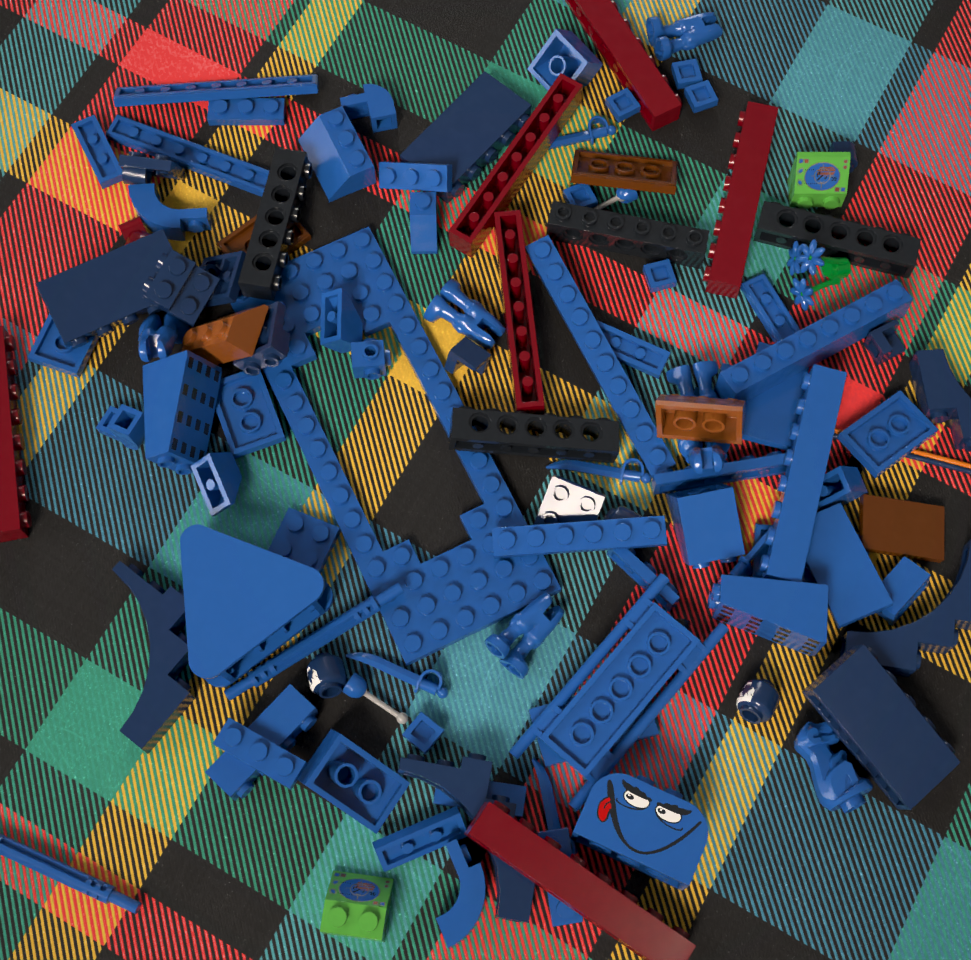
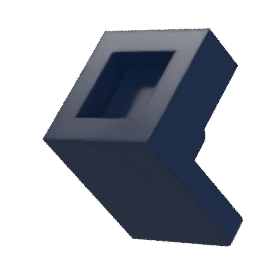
(884, 343)
(467, 354)

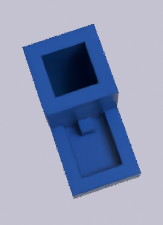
(375, 103)
(124, 426)

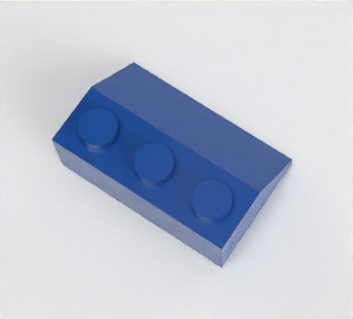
(337, 155)

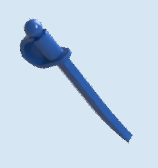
(588, 135)
(603, 470)
(743, 566)
(403, 674)
(549, 801)

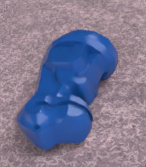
(831, 773)

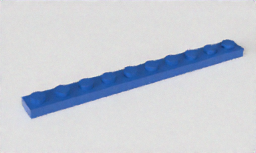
(599, 356)

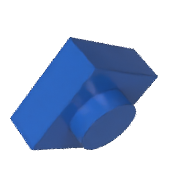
(686, 73)
(700, 96)
(622, 105)
(580, 195)
(659, 275)
(423, 733)

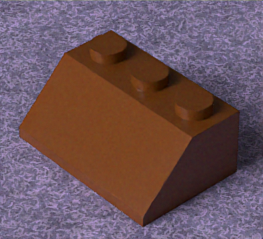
(227, 337)
(700, 418)

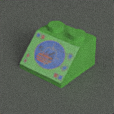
(819, 179)
(357, 906)

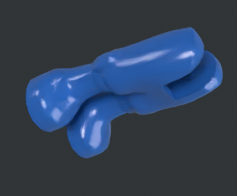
(691, 32)
(469, 324)
(158, 339)
(703, 373)
(704, 458)
(533, 626)

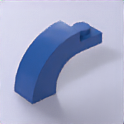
(158, 216)
(466, 912)

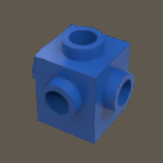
(370, 359)

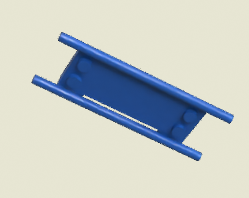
(619, 690)

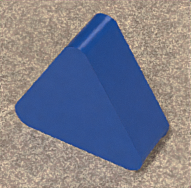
(242, 603)

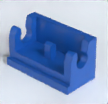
(904, 586)

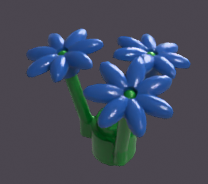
(832, 267)

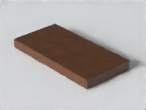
(624, 171)

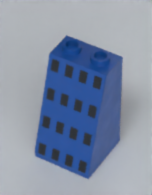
(179, 409)
(773, 609)

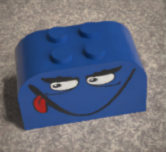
(643, 828)

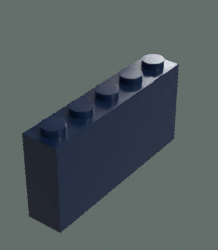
(470, 132)
(103, 290)
(881, 727)

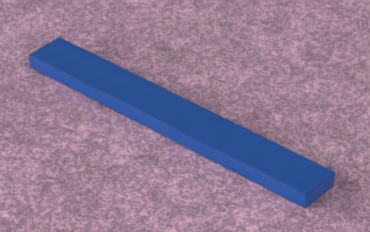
(216, 90)
(188, 155)

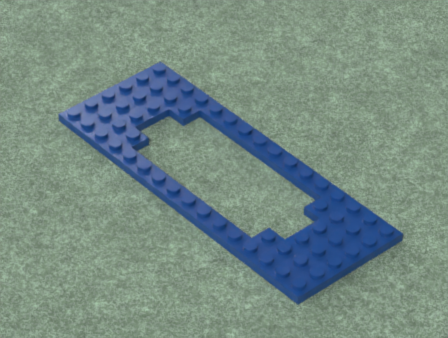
(461, 587)

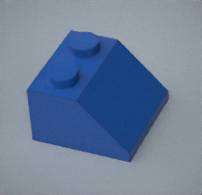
(564, 55)

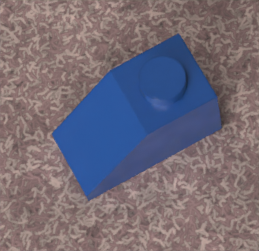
(423, 223)
(339, 321)
(218, 480)
(841, 486)

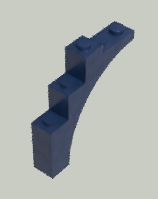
(941, 395)
(932, 633)
(163, 696)
(469, 789)

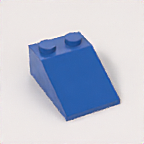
(353, 781)

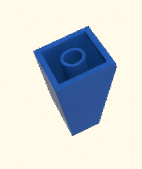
(706, 524)

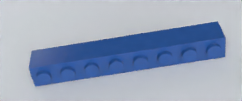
(813, 343)
(804, 474)

